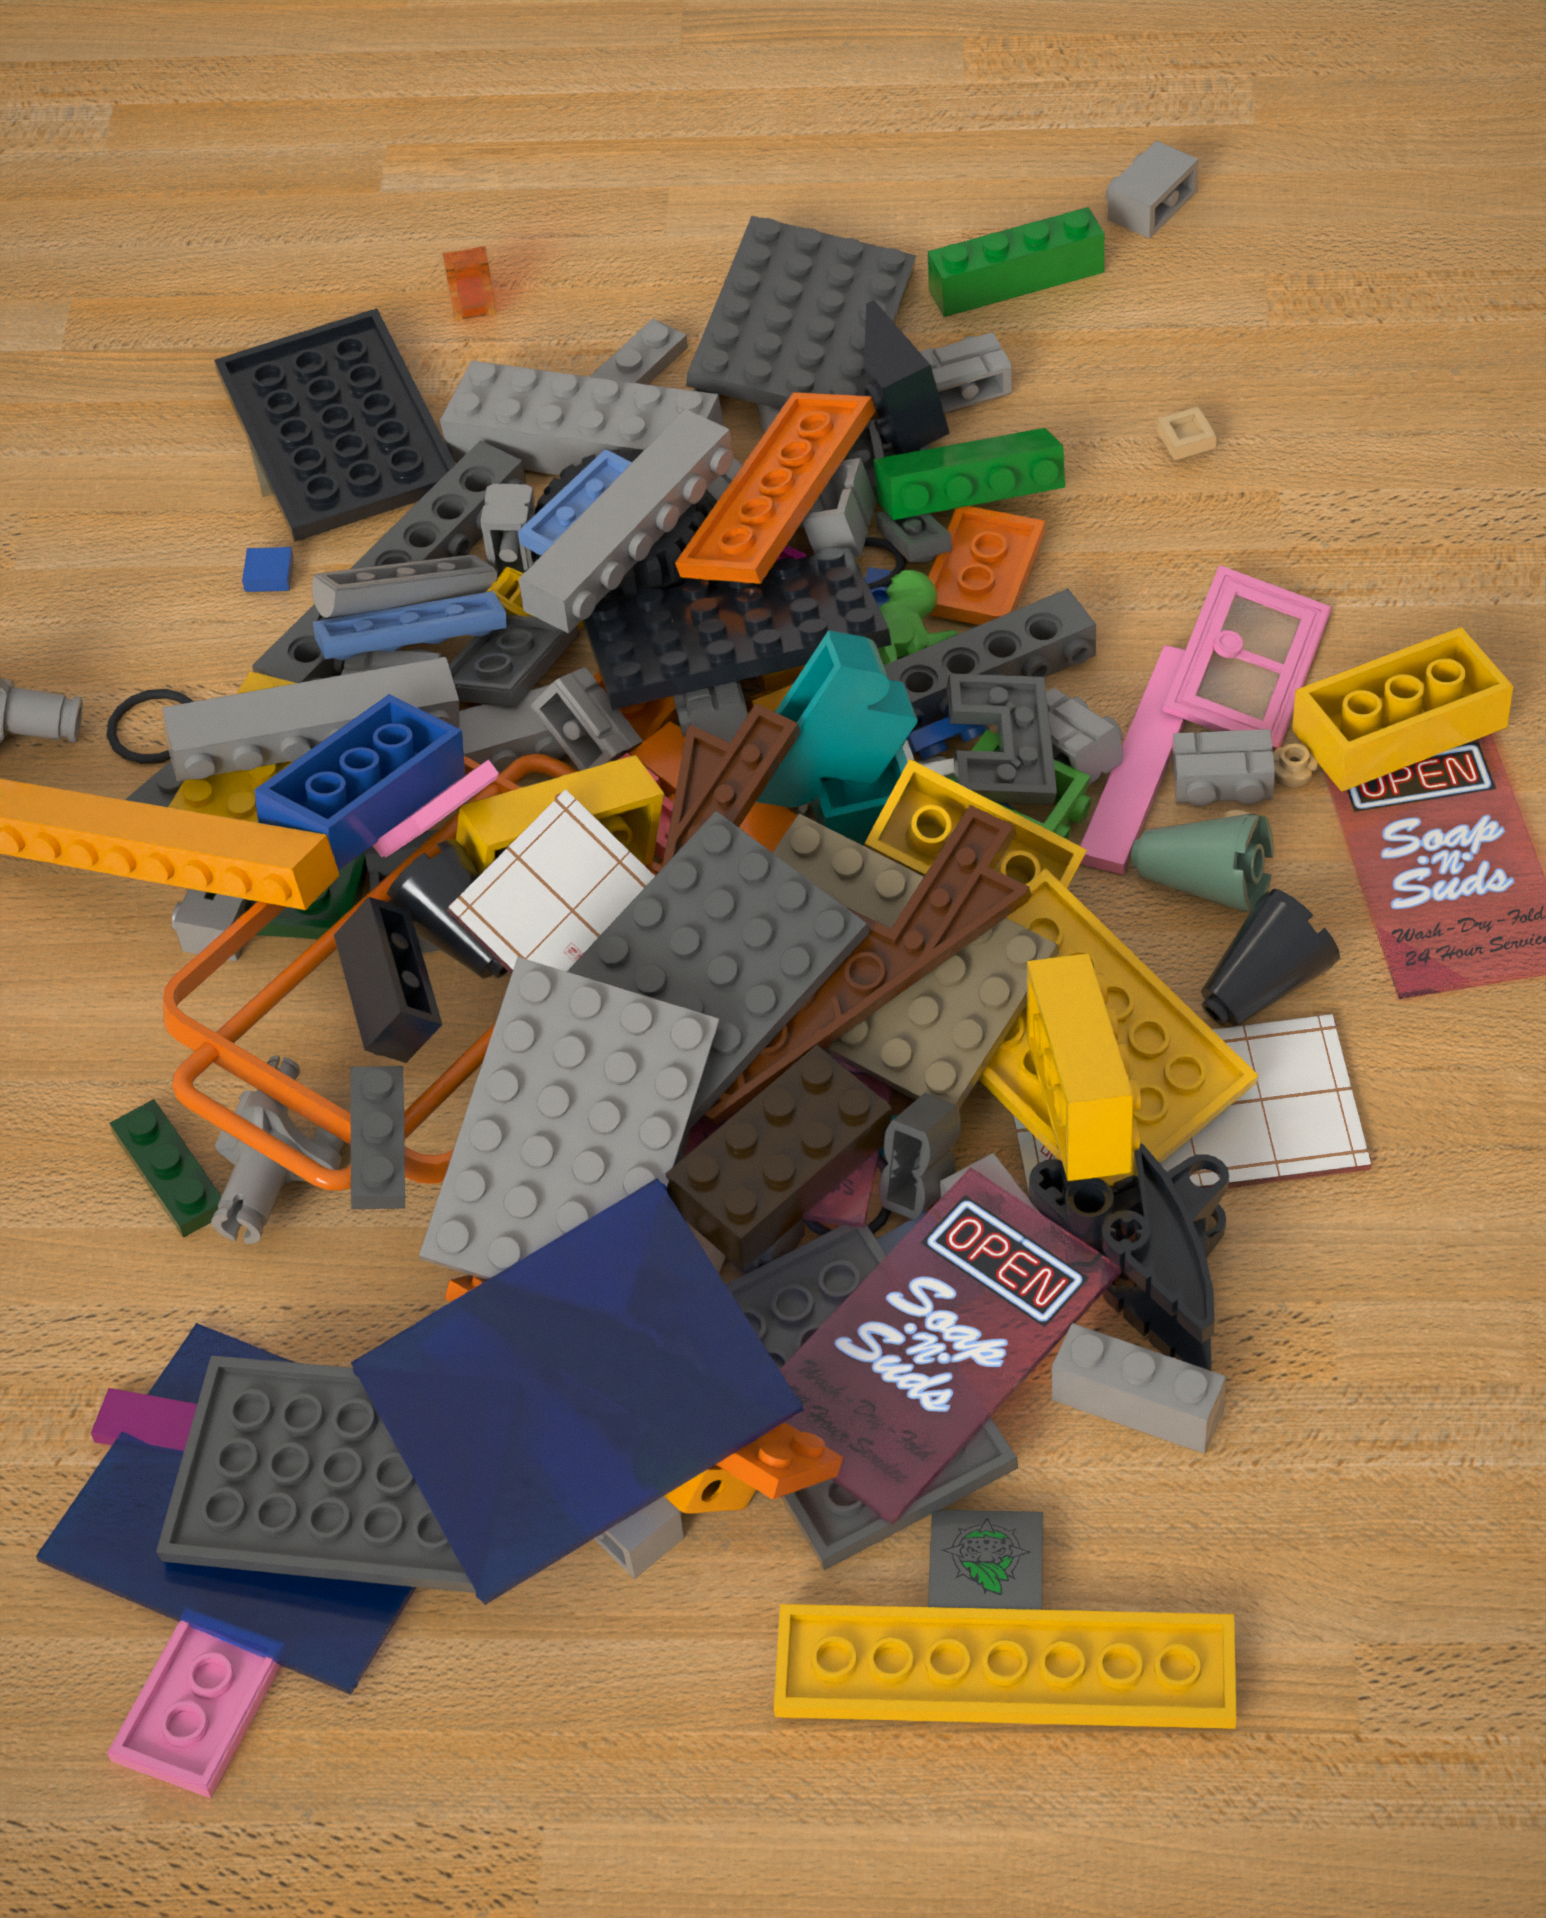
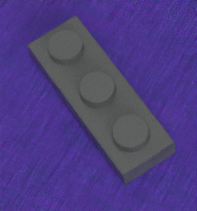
(377, 1137)

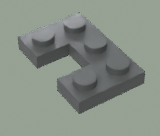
(1025, 764)

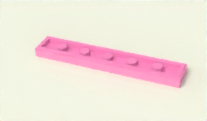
(1137, 779)

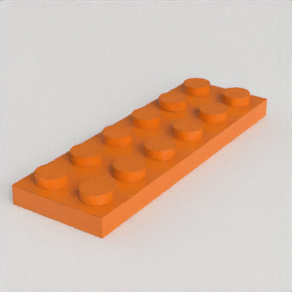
(775, 488)

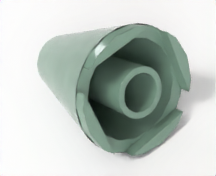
(1209, 858)

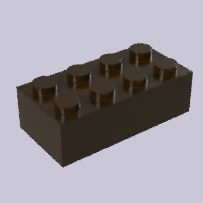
(778, 1156)

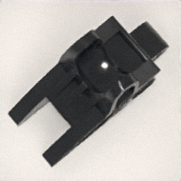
(1167, 1261)

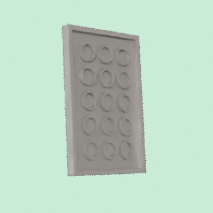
(566, 1115)

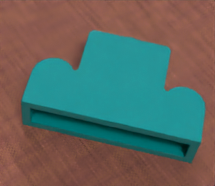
(847, 720)

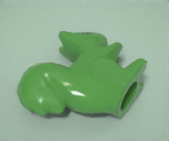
(911, 600)

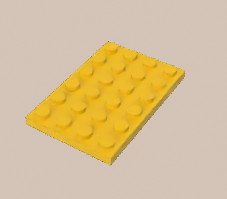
(1176, 1058)

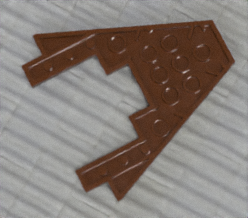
(946, 912)

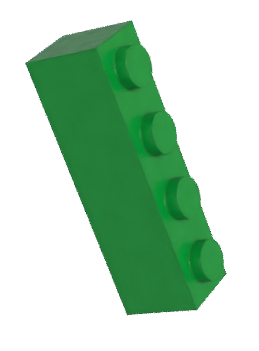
(1016, 261)
(969, 473)

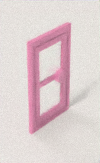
(1247, 656)

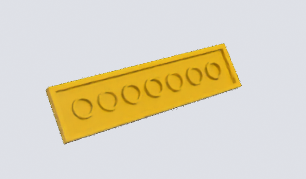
(1006, 1666)

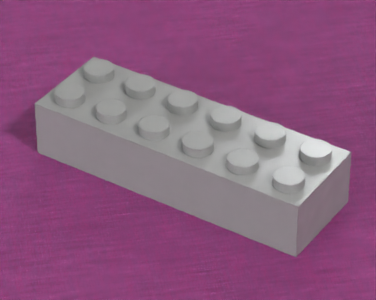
(561, 416)

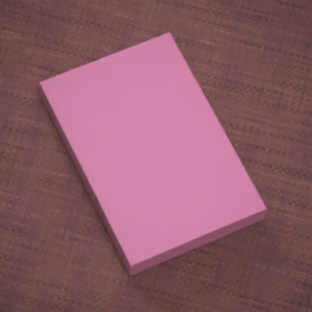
(436, 809)
(193, 1710)

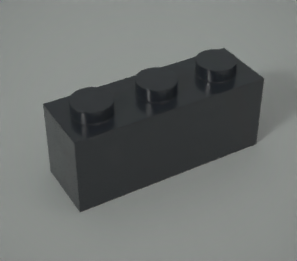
(387, 980)

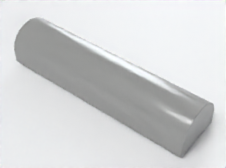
(400, 584)

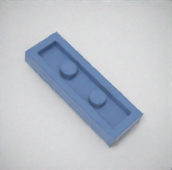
(571, 502)

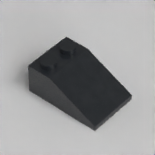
(900, 386)

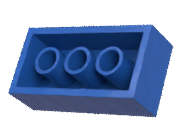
(365, 777)

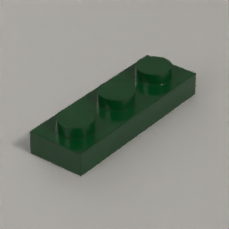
(167, 1167)

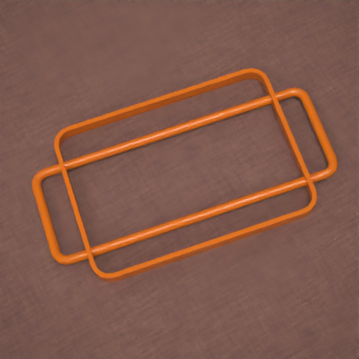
(220, 1047)

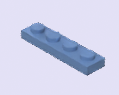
(411, 624)

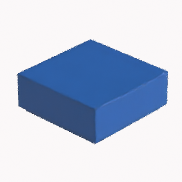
(268, 569)

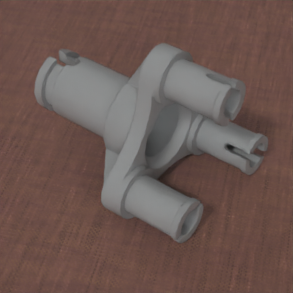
(38, 713)
(256, 1178)

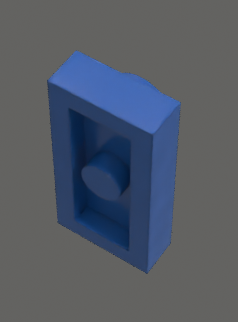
(932, 738)

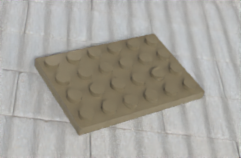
(952, 1019)

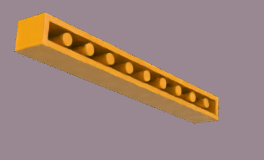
(165, 845)

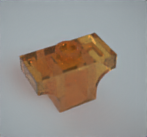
(469, 283)

